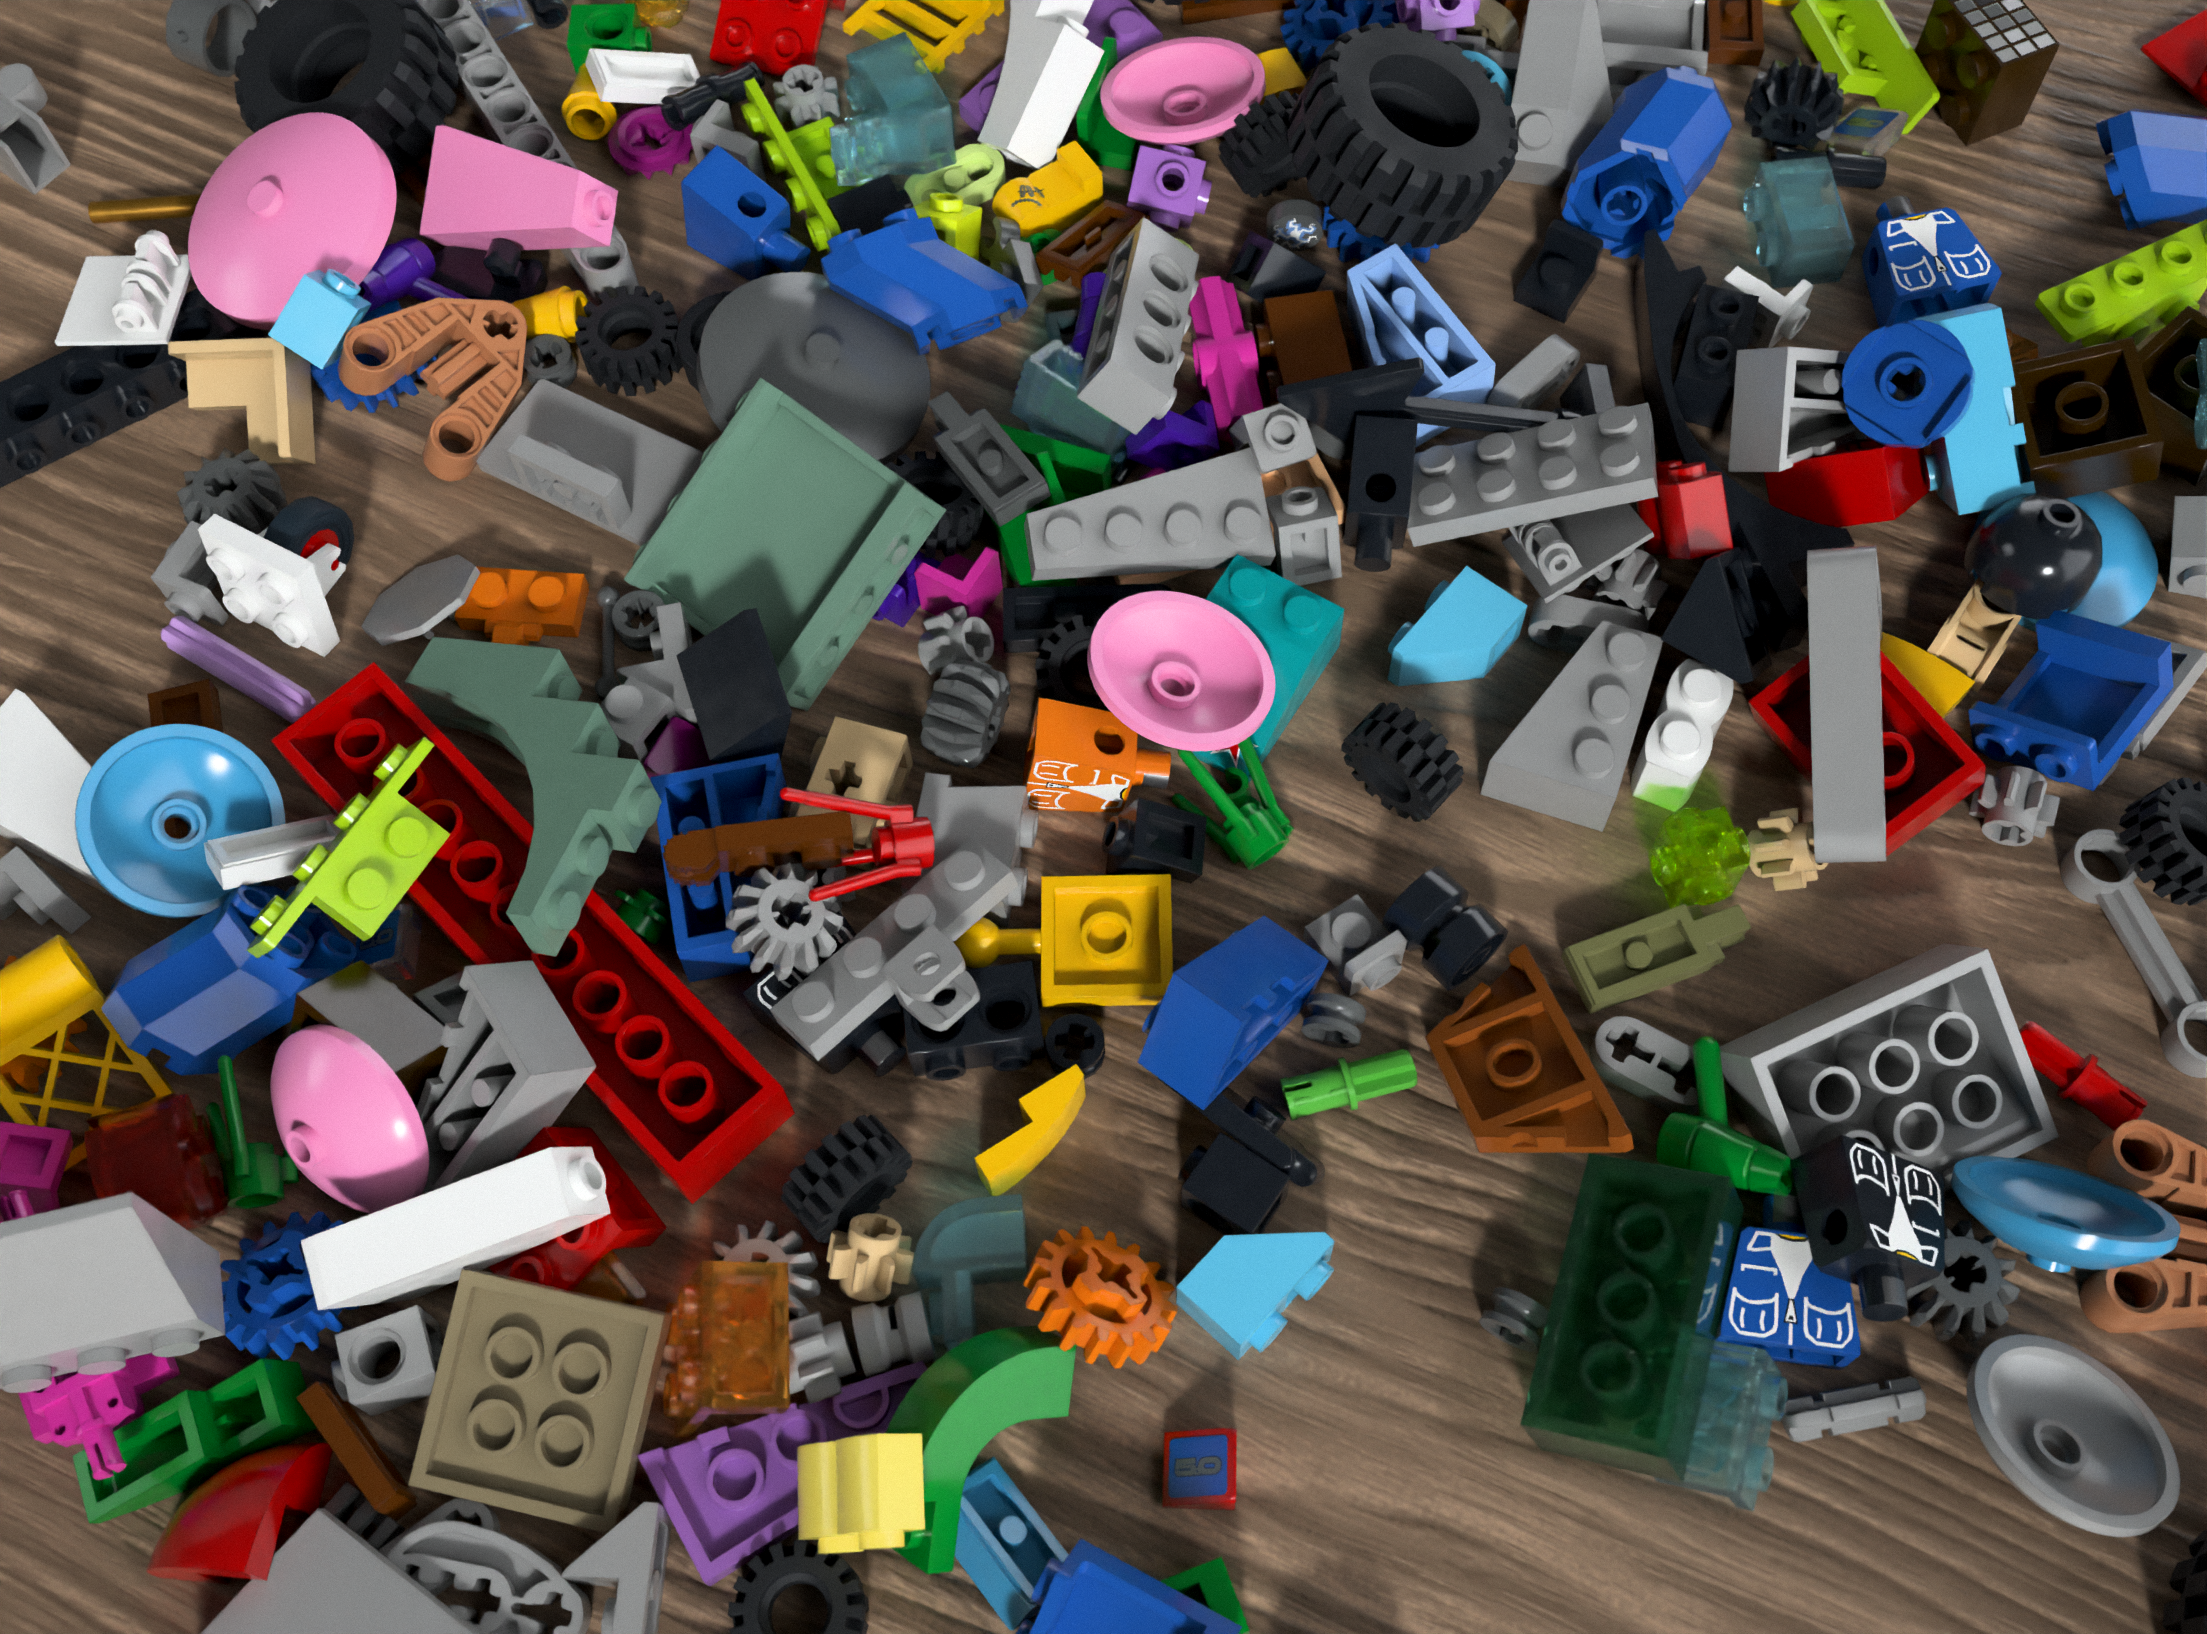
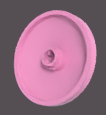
(290, 204)

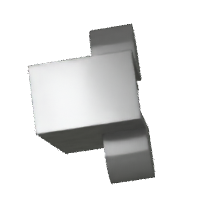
(26, 144)

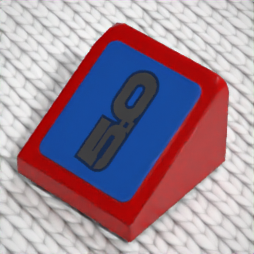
(1200, 1469)

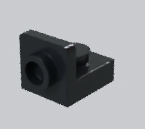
(1560, 271)
(1155, 841)

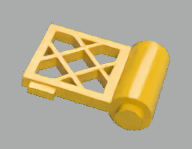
(42, 997)

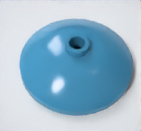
(2127, 565)
(164, 775)
(2063, 1214)

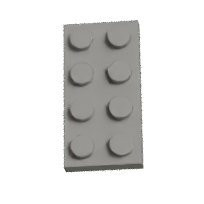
(1533, 474)

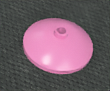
(1182, 90)
(1181, 671)
(348, 1119)

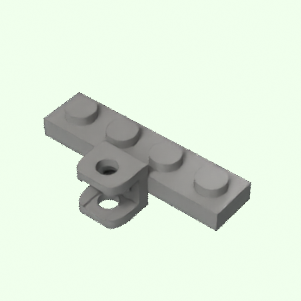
(902, 954)

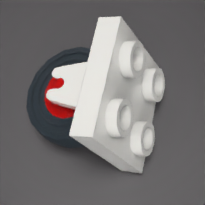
(284, 570)

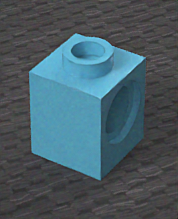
(320, 316)

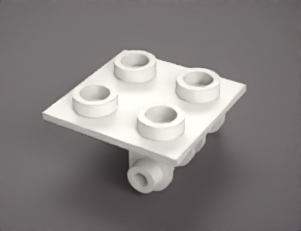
(127, 296)

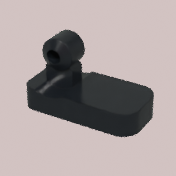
(490, 273)

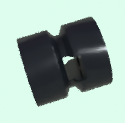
(1448, 931)

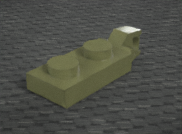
(1651, 954)

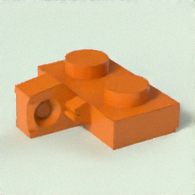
(524, 605)

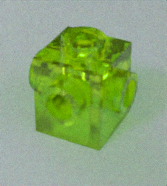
(1698, 856)

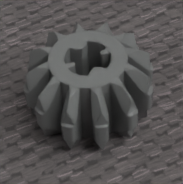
(235, 489)
(965, 713)
(1983, 1283)

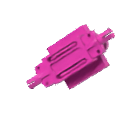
(89, 1406)

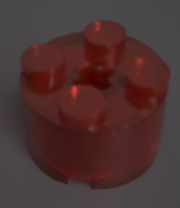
(159, 1157)

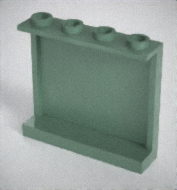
(788, 526)

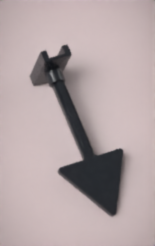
(1385, 392)

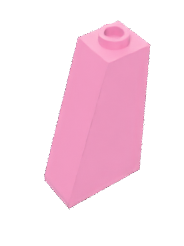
(498, 192)

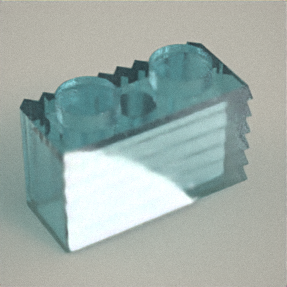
(1050, 404)

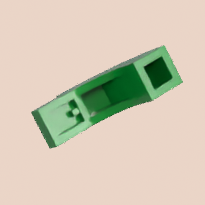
(961, 1407)

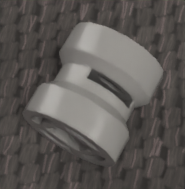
(893, 1333)

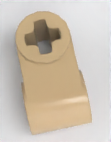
(1974, 636)

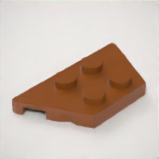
(1523, 1070)

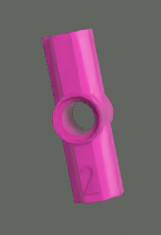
(1224, 354)

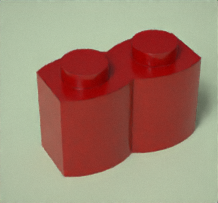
(1689, 512)

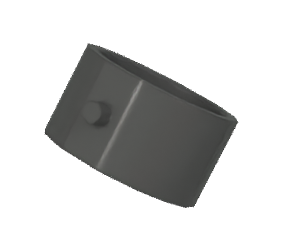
(187, 32)

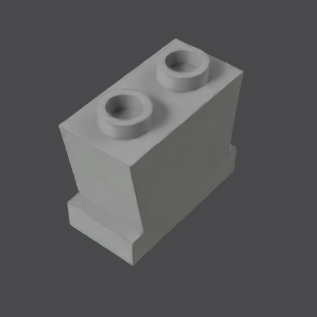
(989, 815)

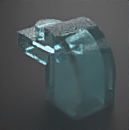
(892, 144)
(969, 1246)

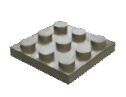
(540, 1400)

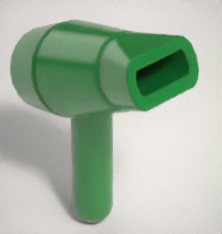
(1708, 1142)

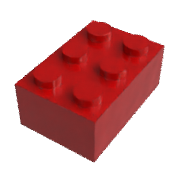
(1924, 758)

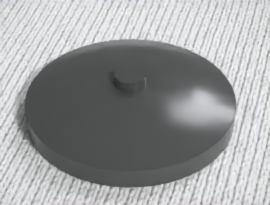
(820, 352)

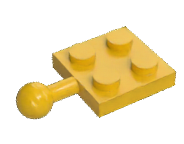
(1097, 940)

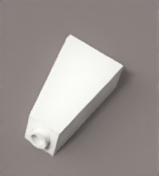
(41, 787)
(454, 1228)

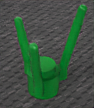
(1252, 833)
(249, 1170)

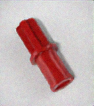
(2081, 1078)

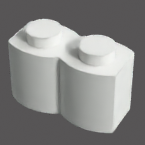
(1681, 735)

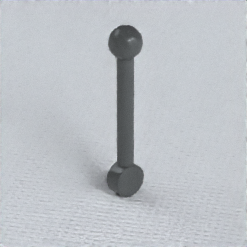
(607, 598)

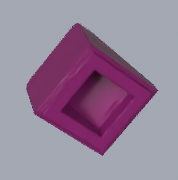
(677, 750)

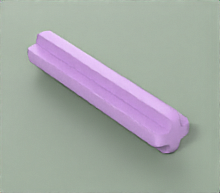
(237, 668)

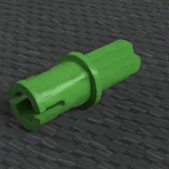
(1348, 1083)

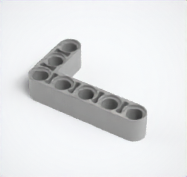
(1846, 704)

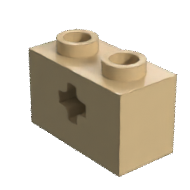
(859, 765)

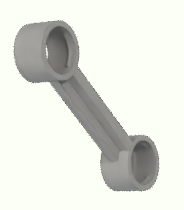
(2143, 942)

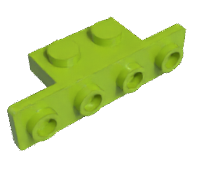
(1868, 54)
(803, 159)
(2132, 292)
(367, 864)

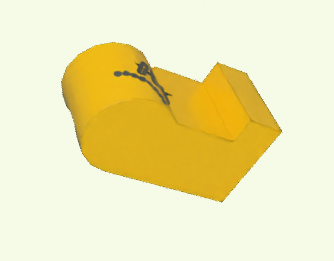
(1054, 194)

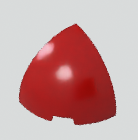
(237, 1514)

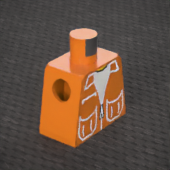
(1086, 760)

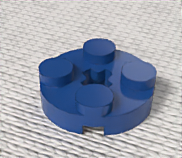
(1900, 348)

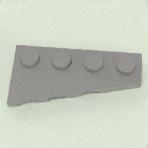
(1157, 524)

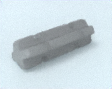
(1854, 1409)

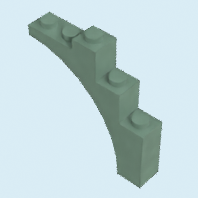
(581, 790)

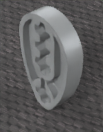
(515, 1569)

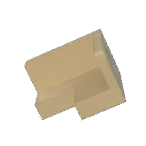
(259, 378)

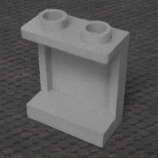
(1650, 36)

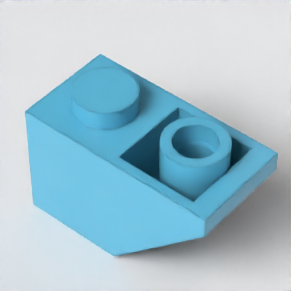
(1459, 635)
(1250, 1282)

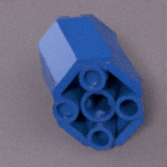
(1647, 159)
(2157, 165)
(920, 282)
(209, 995)

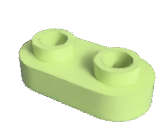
(973, 163)

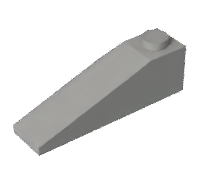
(1558, 90)

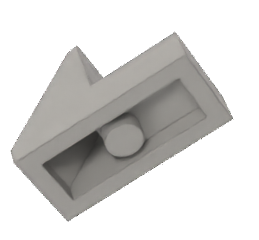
(665, 671)
(635, 1562)

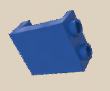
(2075, 700)
(1107, 1596)

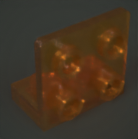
(729, 1343)

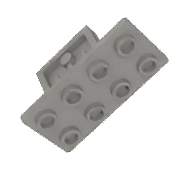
(590, 461)

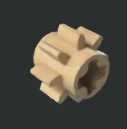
(1784, 850)
(870, 1257)

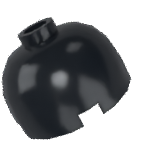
(2035, 555)

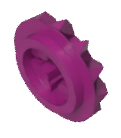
(628, 141)

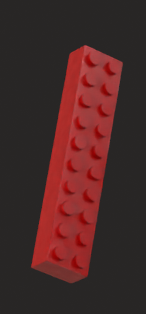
(659, 1053)

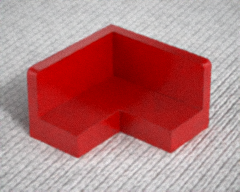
(1851, 485)

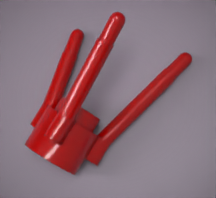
(899, 846)

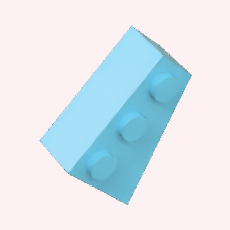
(1980, 457)

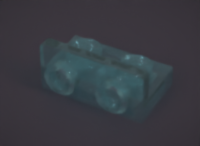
(1735, 1424)

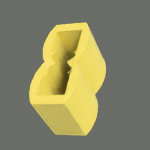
(860, 1492)

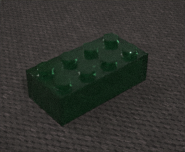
(1634, 1316)

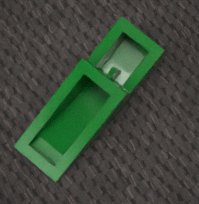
(197, 1437)

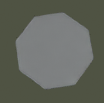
(421, 600)

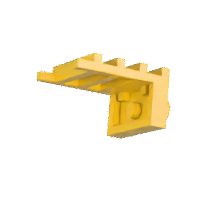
(967, 13)

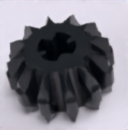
(1794, 104)

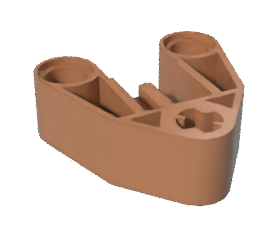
(485, 340)
(2175, 1178)

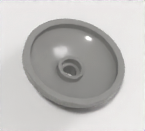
(2072, 1436)

